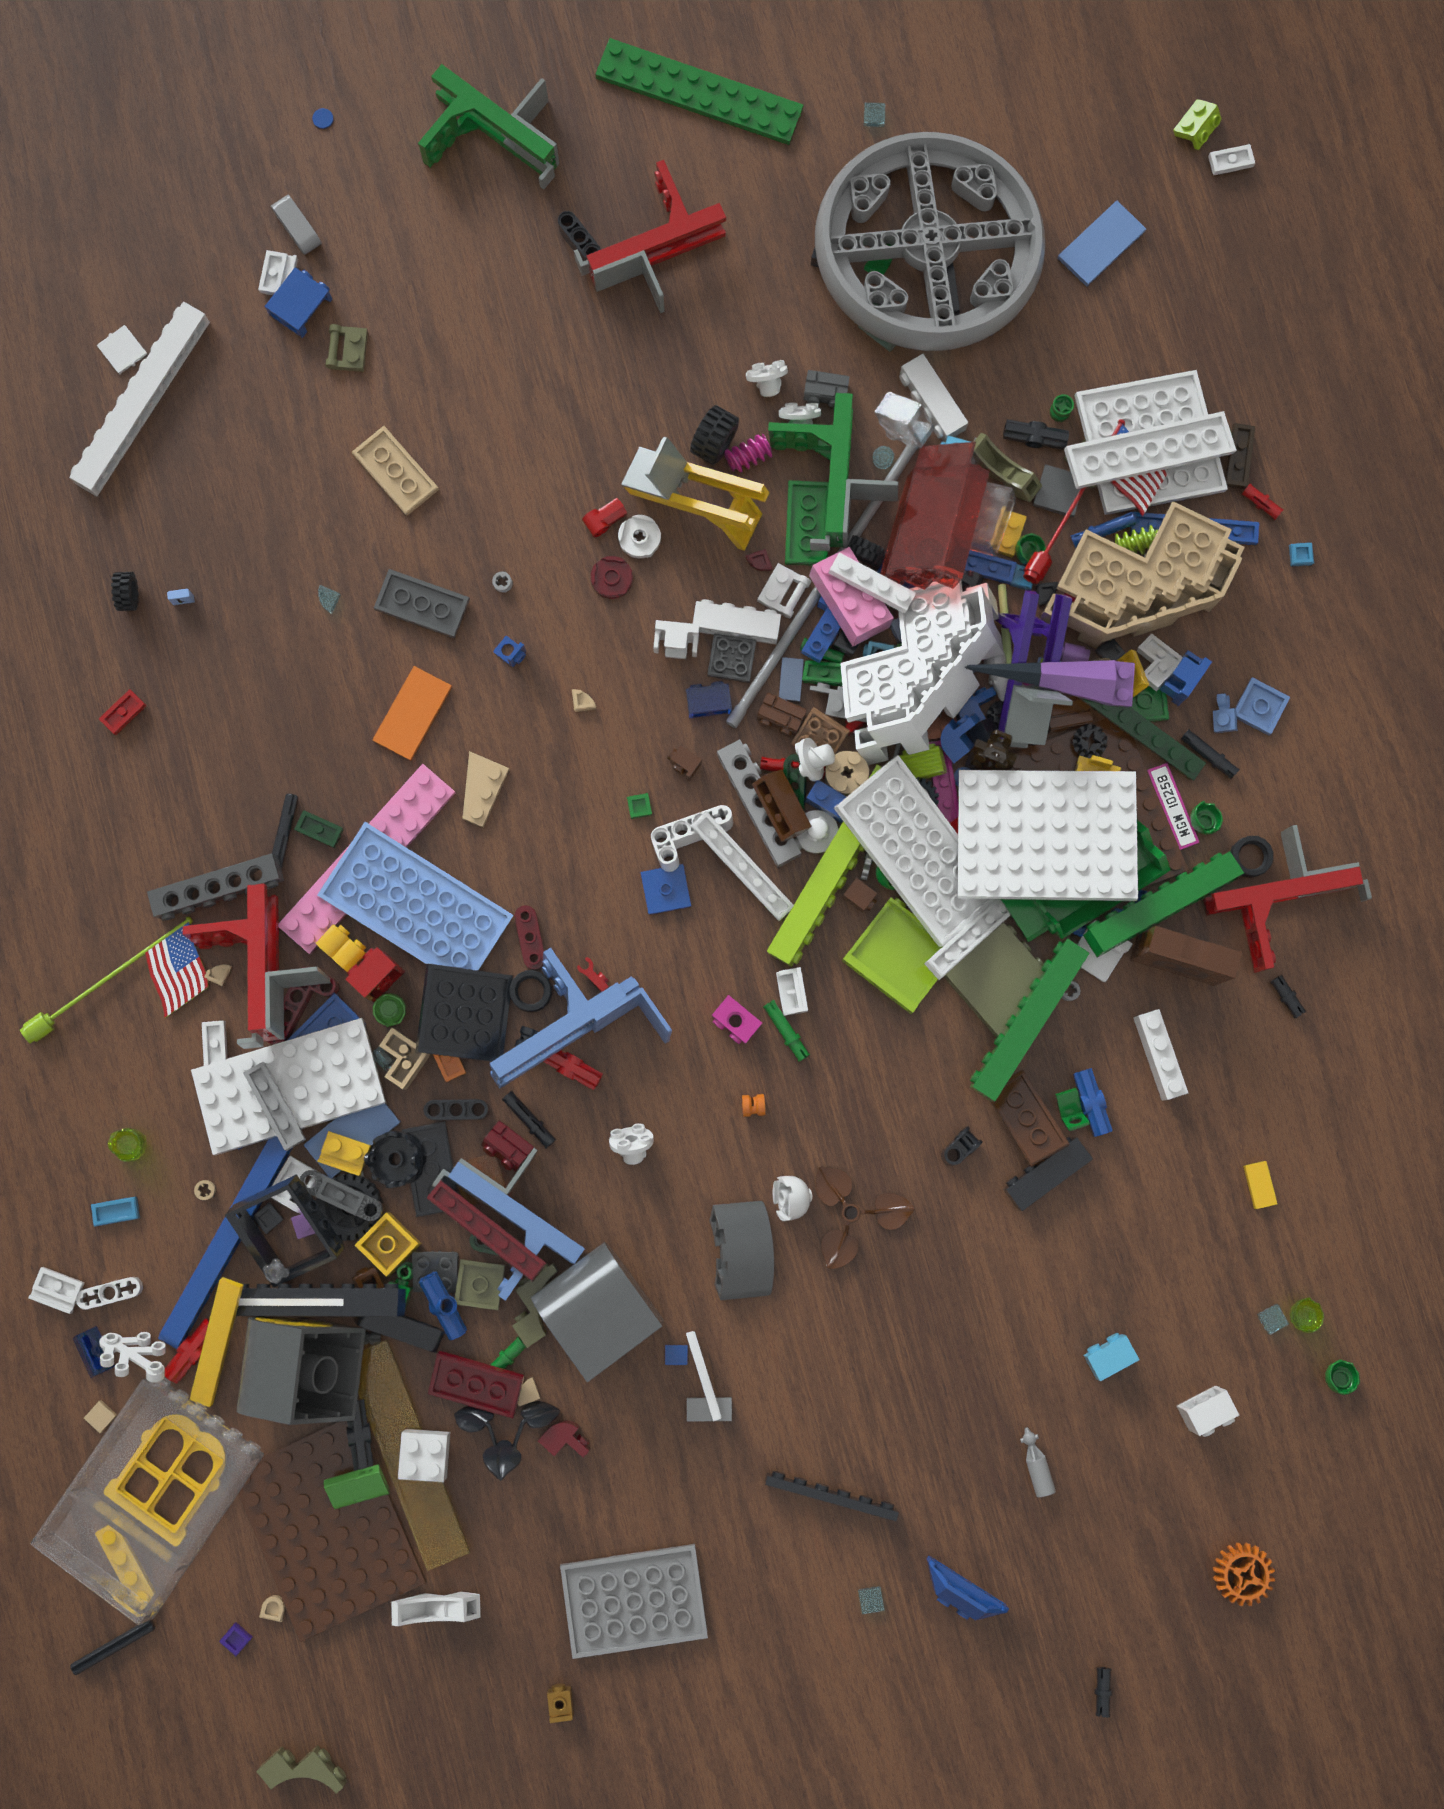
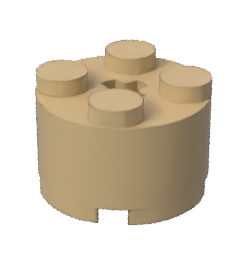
(852, 763)

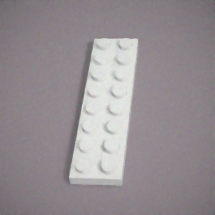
(1150, 450)

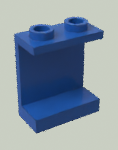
(297, 300)

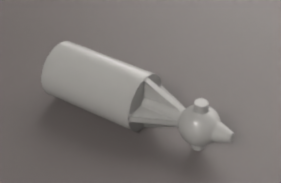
(1037, 1466)

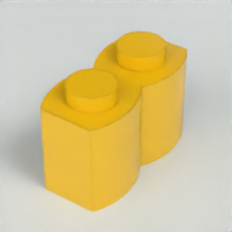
(341, 948)

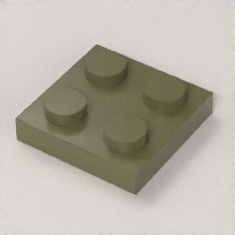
(479, 1284)

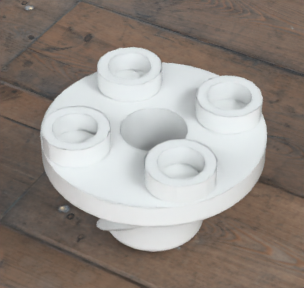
(767, 377)
(800, 414)
(813, 758)
(820, 834)
(631, 1143)

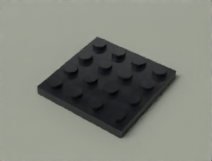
(463, 1013)

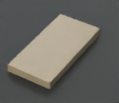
(395, 470)

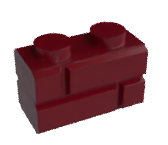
(506, 1146)

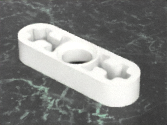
(123, 1283)

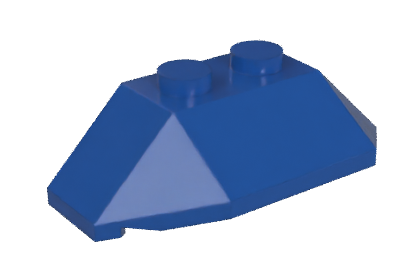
(962, 1593)

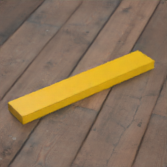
(216, 1341)

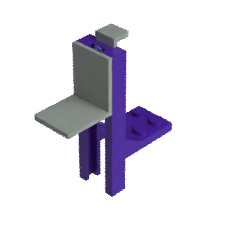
(1029, 707)

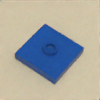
(665, 890)

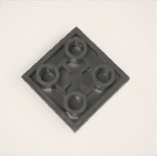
(1056, 491)
(731, 658)

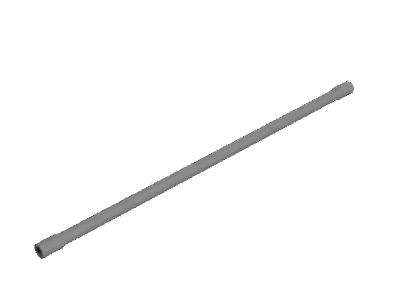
(740, 710)

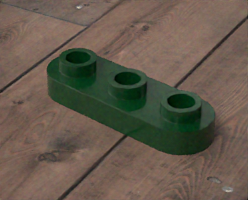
(794, 775)

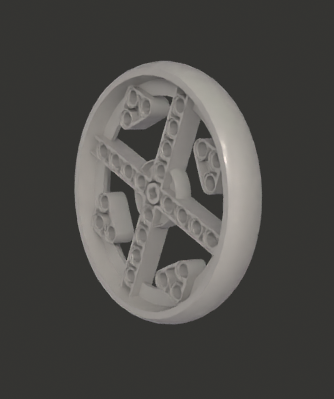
(930, 241)

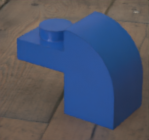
(972, 705)
(953, 737)

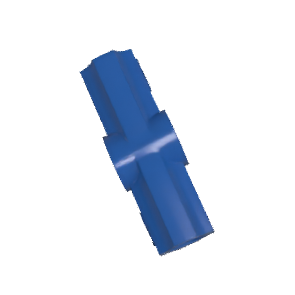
(1092, 1102)
(449, 1317)

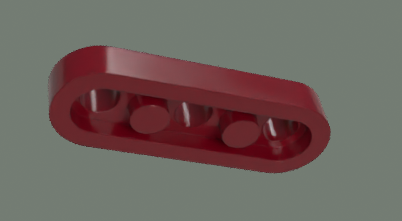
(526, 927)

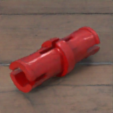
(1262, 501)

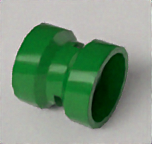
(1061, 403)

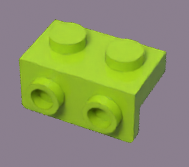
(1198, 123)

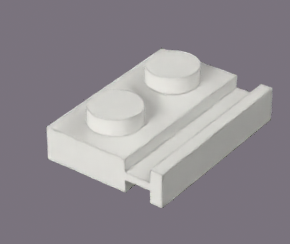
(275, 271)
(56, 1290)

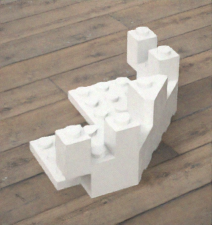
(912, 684)

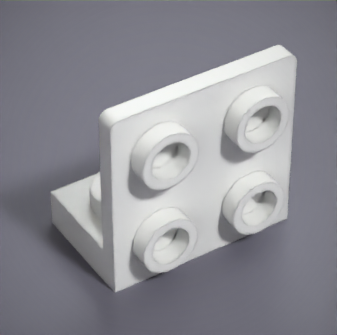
(1105, 964)

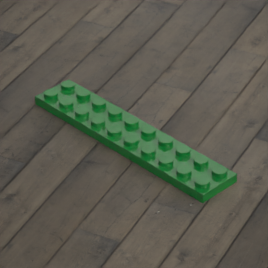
(699, 91)

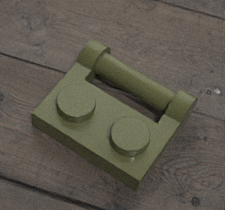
(354, 348)

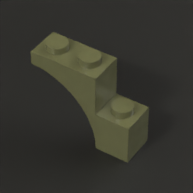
(1005, 470)
(530, 1326)
(314, 1765)

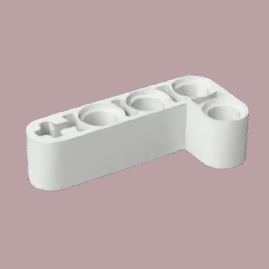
(675, 841)

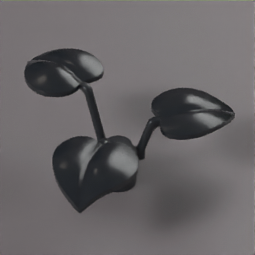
(504, 1456)

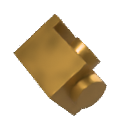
(561, 1713)

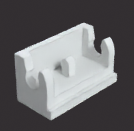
(792, 991)

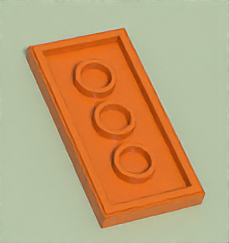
(412, 713)

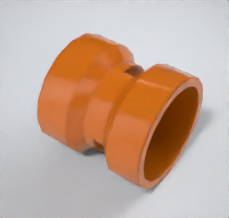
(758, 1105)

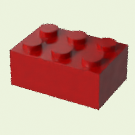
(374, 974)

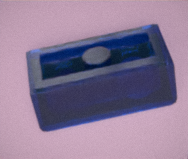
(90, 1351)

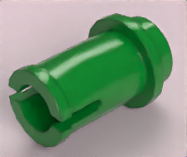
(400, 1272)

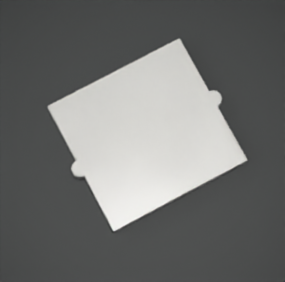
(122, 349)

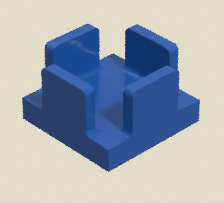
(1185, 677)

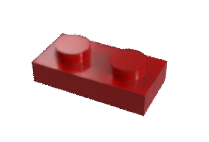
(122, 712)

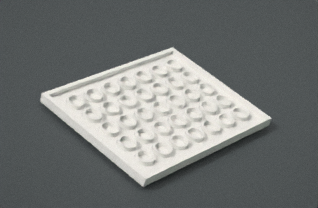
(1047, 835)

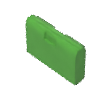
(356, 1486)

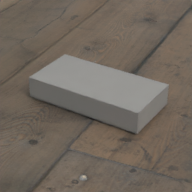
(699, 1410)

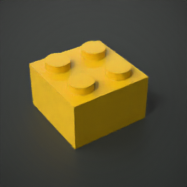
(388, 1244)

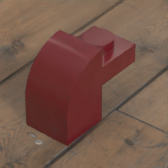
(561, 1433)

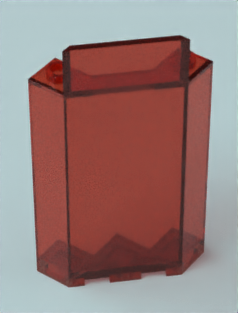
(936, 517)

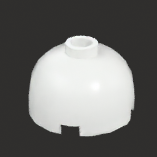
(792, 1197)

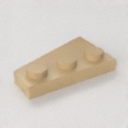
(482, 788)

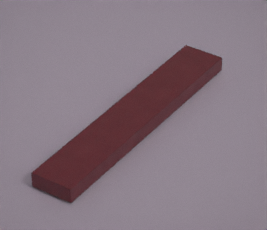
(486, 1231)

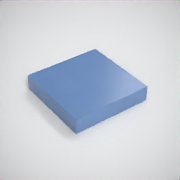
(1261, 706)

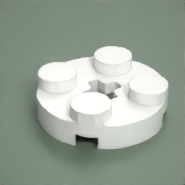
(632, 527)

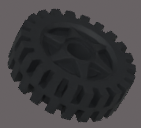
(347, 1225)

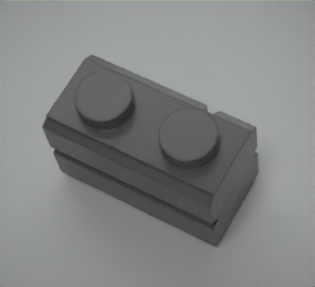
(823, 386)

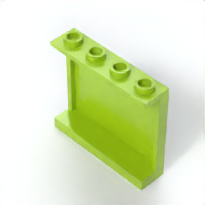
(894, 955)

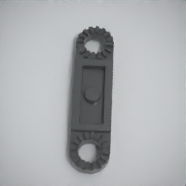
(342, 1195)

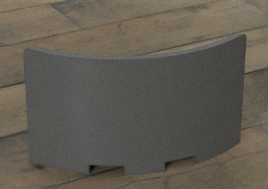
(745, 1250)

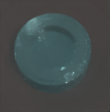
(883, 457)

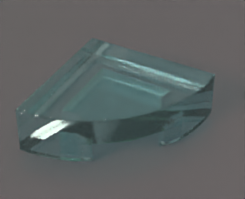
(328, 598)

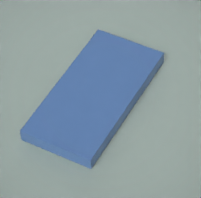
(1101, 243)
(360, 1126)

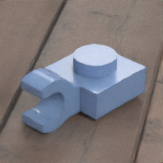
(1225, 718)

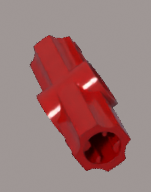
(574, 1069)
(187, 1354)

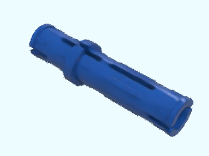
(1107, 527)

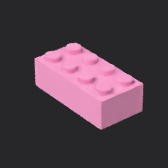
(854, 610)

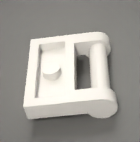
(777, 588)
(290, 1169)

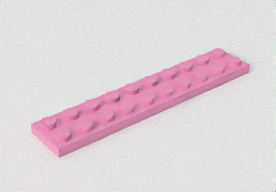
(399, 819)

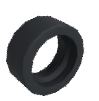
(1263, 845)
(529, 974)

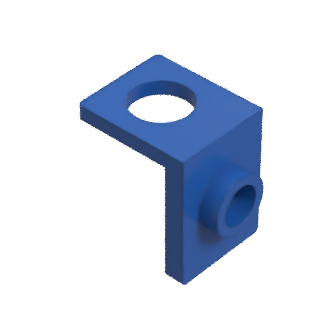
(516, 656)

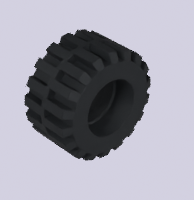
(714, 434)

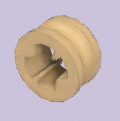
(198, 1193)

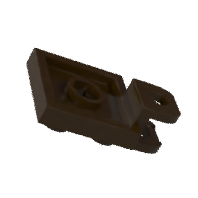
(993, 754)

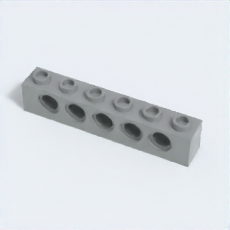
(740, 752)

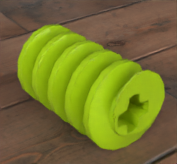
(1137, 542)

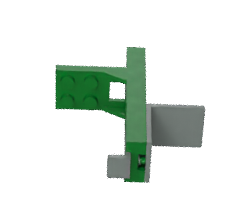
(481, 113)
(835, 446)

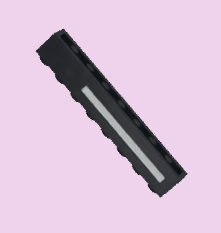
(322, 1301)

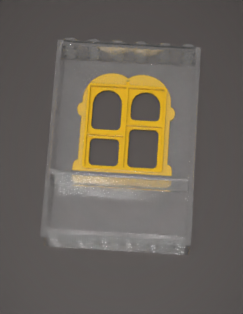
(148, 1550)

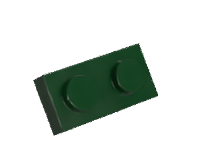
(319, 829)

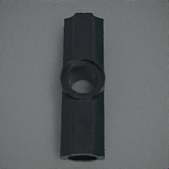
(1035, 434)
(360, 1438)

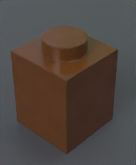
(860, 896)

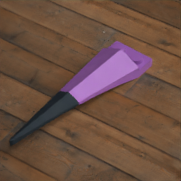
(1096, 681)

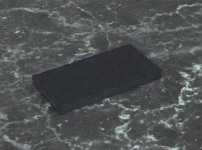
(436, 1157)

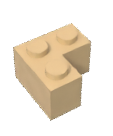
(407, 1062)

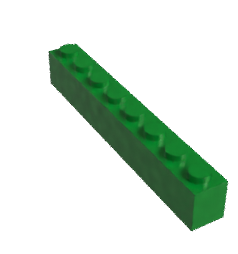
(1162, 904)
(1029, 1019)

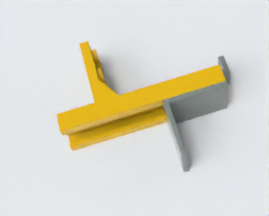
(660, 472)

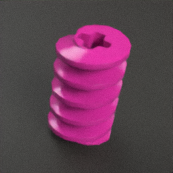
(748, 453)

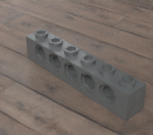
(161, 898)

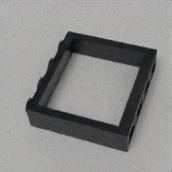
(259, 1246)

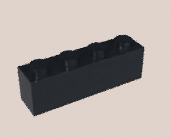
(1046, 1174)

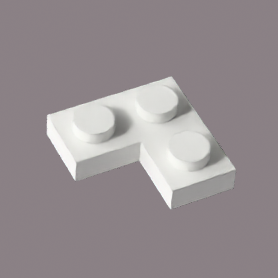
(1163, 661)

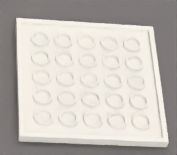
(1144, 406)

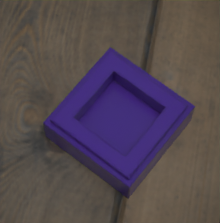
(235, 1639)

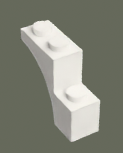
(433, 1607)

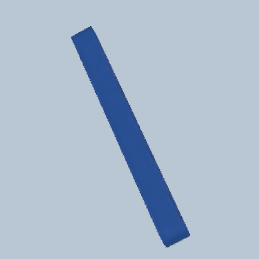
(221, 1248)

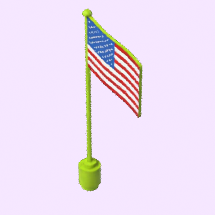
(173, 969)

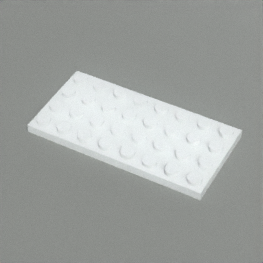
(911, 847)
(316, 1073)

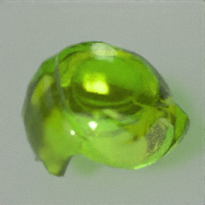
(128, 1144)

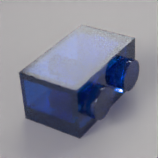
(708, 700)

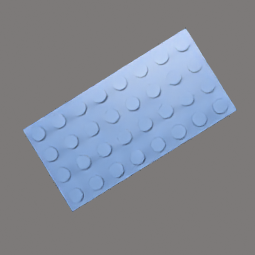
(414, 902)

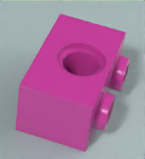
(730, 1008)

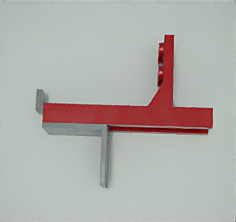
(642, 251)
(1258, 899)
(265, 980)

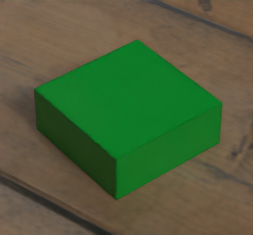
(639, 806)

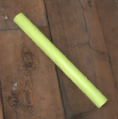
(1003, 607)

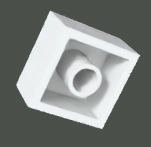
(1208, 1411)
(424, 1455)

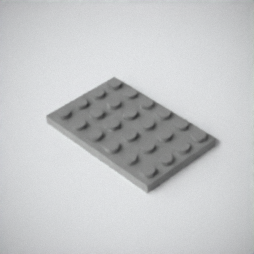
(633, 1601)

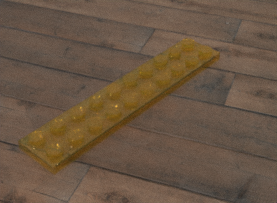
(423, 1502)

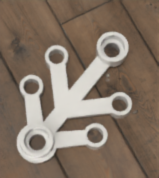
(114, 1343)

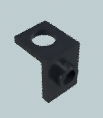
(844, 645)

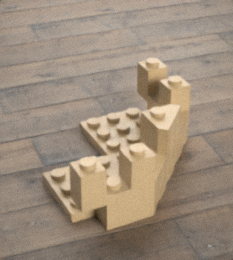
(1128, 594)

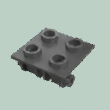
(441, 1262)

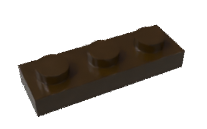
(1239, 462)

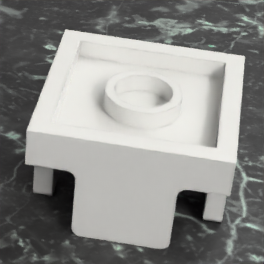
(676, 638)

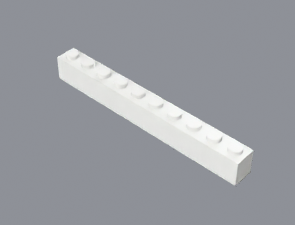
(139, 399)

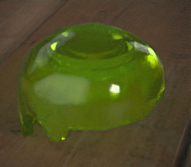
(1306, 1315)

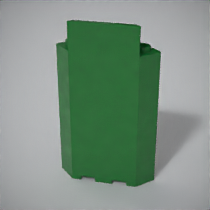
(1067, 916)

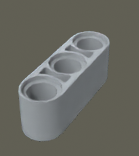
(296, 224)

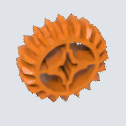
(1241, 1582)

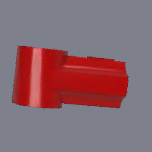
(599, 520)

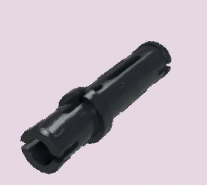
(1211, 755)
(530, 1121)

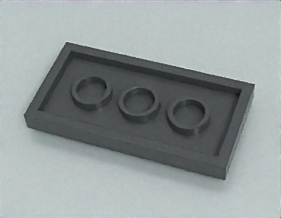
(421, 603)

